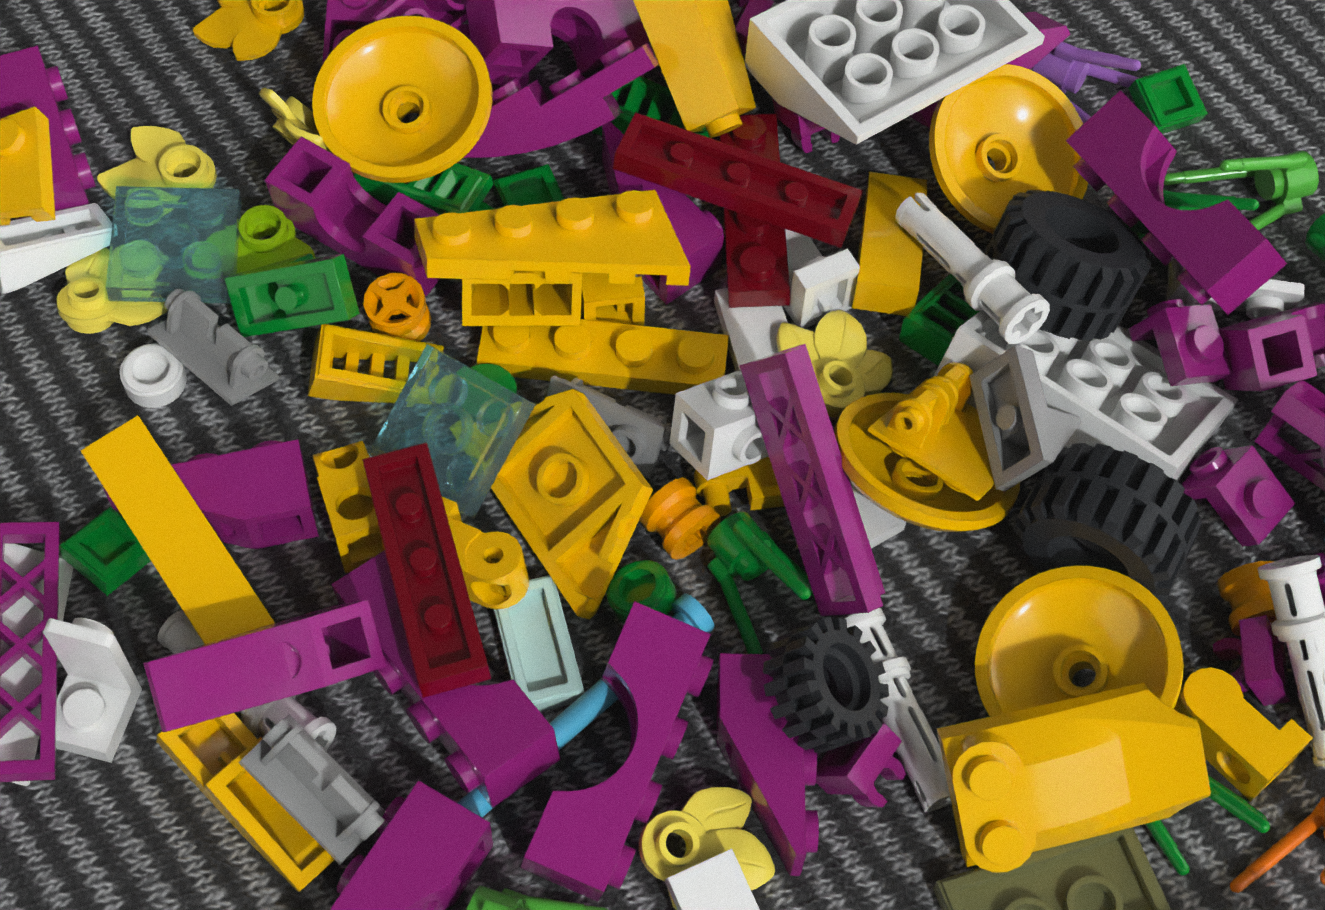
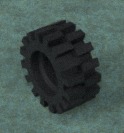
(826, 684)

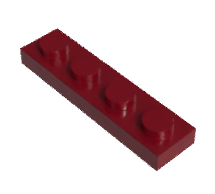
(737, 179)
(753, 247)
(426, 571)

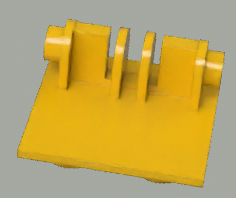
(941, 431)

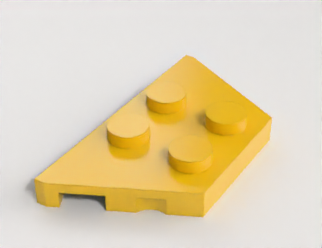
(573, 496)

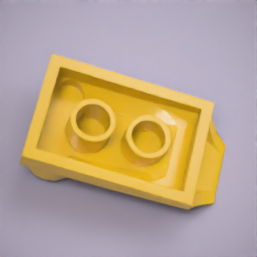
(1069, 773)

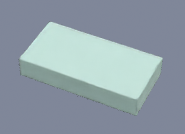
(540, 647)

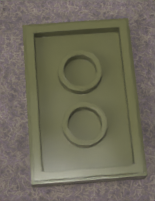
(1079, 875)

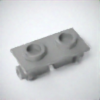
(212, 351)
(635, 430)
(313, 788)

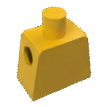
(522, 301)

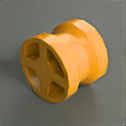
(396, 295)
(679, 518)
(1247, 594)

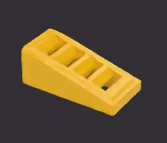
(355, 345)

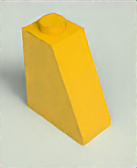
(699, 61)

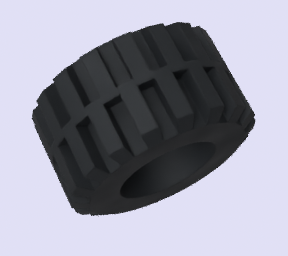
(1073, 258)
(1108, 514)

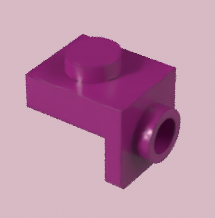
(1186, 340)
(1240, 491)

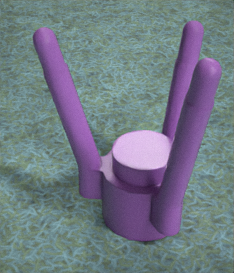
(1069, 65)

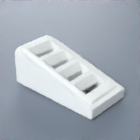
(40, 248)

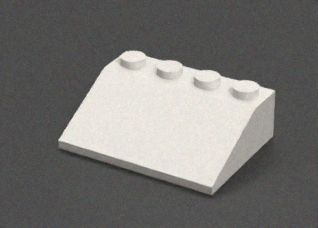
(879, 60)
(1112, 387)

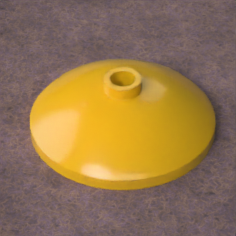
(395, 71)
(1018, 124)
(902, 484)
(1073, 623)

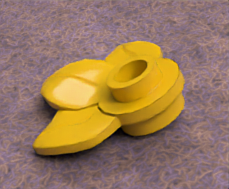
(249, 25)

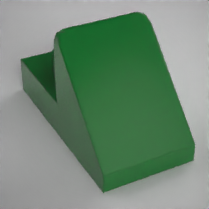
(292, 294)

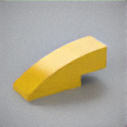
(887, 253)
(210, 759)

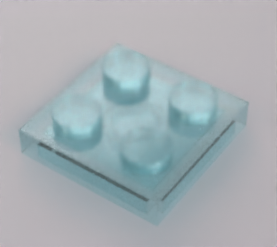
(173, 242)
(464, 421)

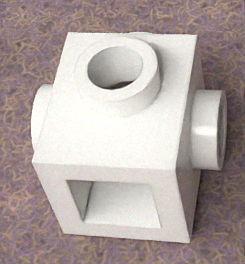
(717, 426)

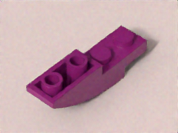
(529, 121)

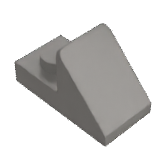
(1015, 420)

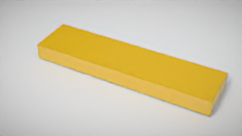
(175, 533)

